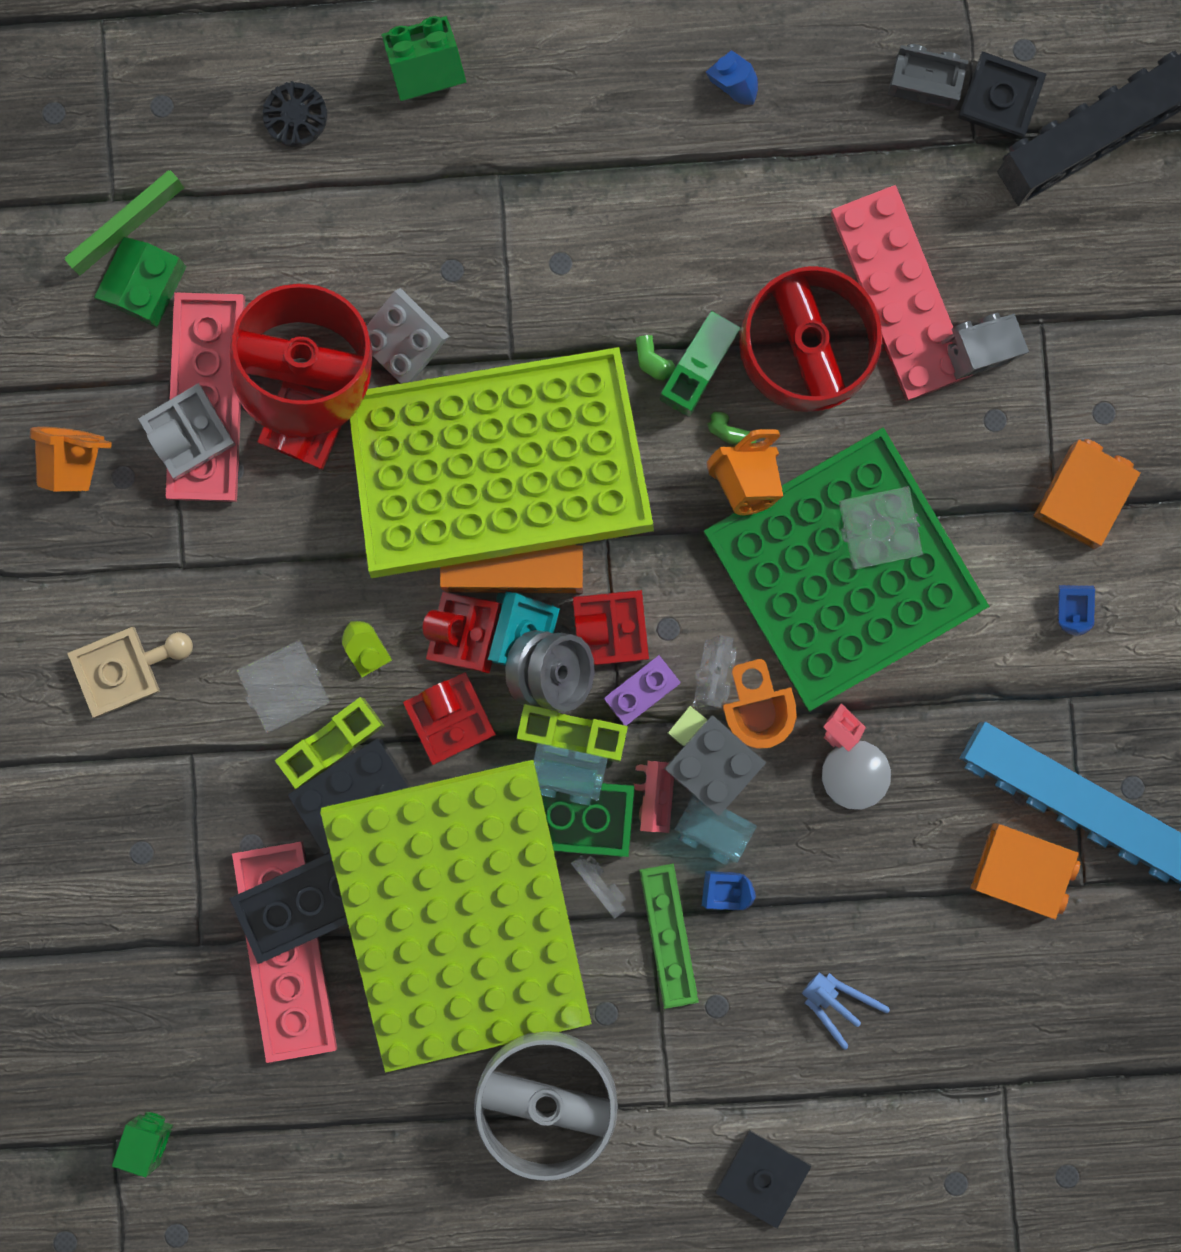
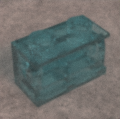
(569, 773)
(724, 834)

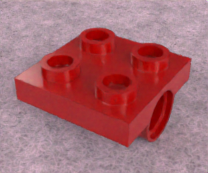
(310, 449)
(612, 626)
(462, 631)
(449, 718)

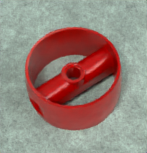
(802, 316)
(274, 358)

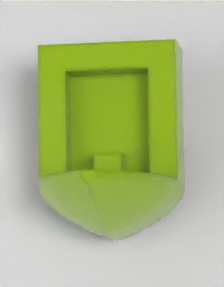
(364, 647)

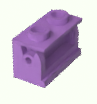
(642, 690)

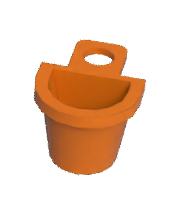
(65, 457)
(749, 472)
(760, 715)

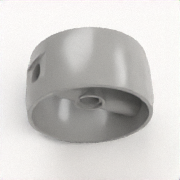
(573, 1109)

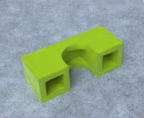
(572, 732)
(330, 743)

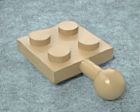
(119, 671)

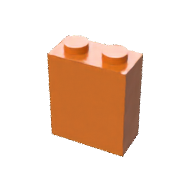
(1087, 493)
(1026, 871)

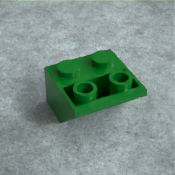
(423, 57)

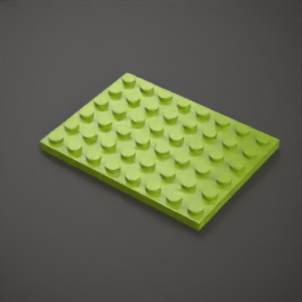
(498, 463)
(457, 915)

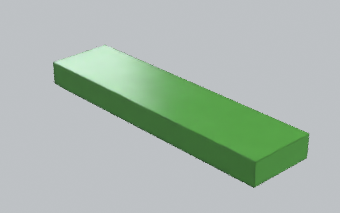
(124, 222)
(668, 936)

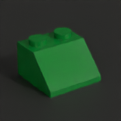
(141, 280)

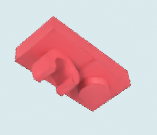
(843, 728)
(657, 802)

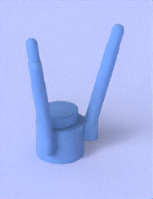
(822, 992)

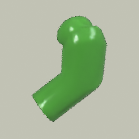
(650, 362)
(729, 434)

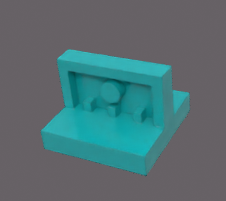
(517, 617)

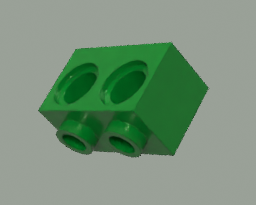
(142, 1144)

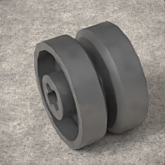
(550, 670)

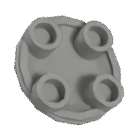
(856, 777)

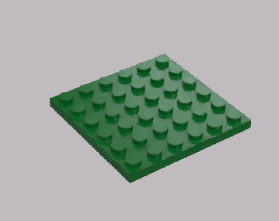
(808, 601)

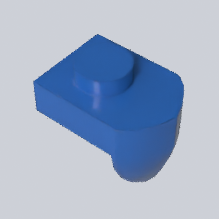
(735, 78)
(1076, 609)
(727, 891)

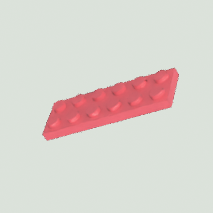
(902, 288)
(202, 356)
(293, 985)

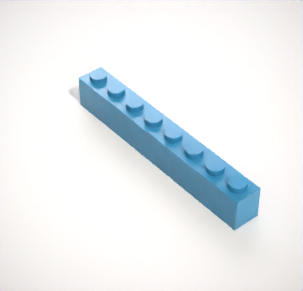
(1075, 801)

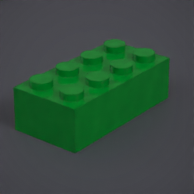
(592, 829)

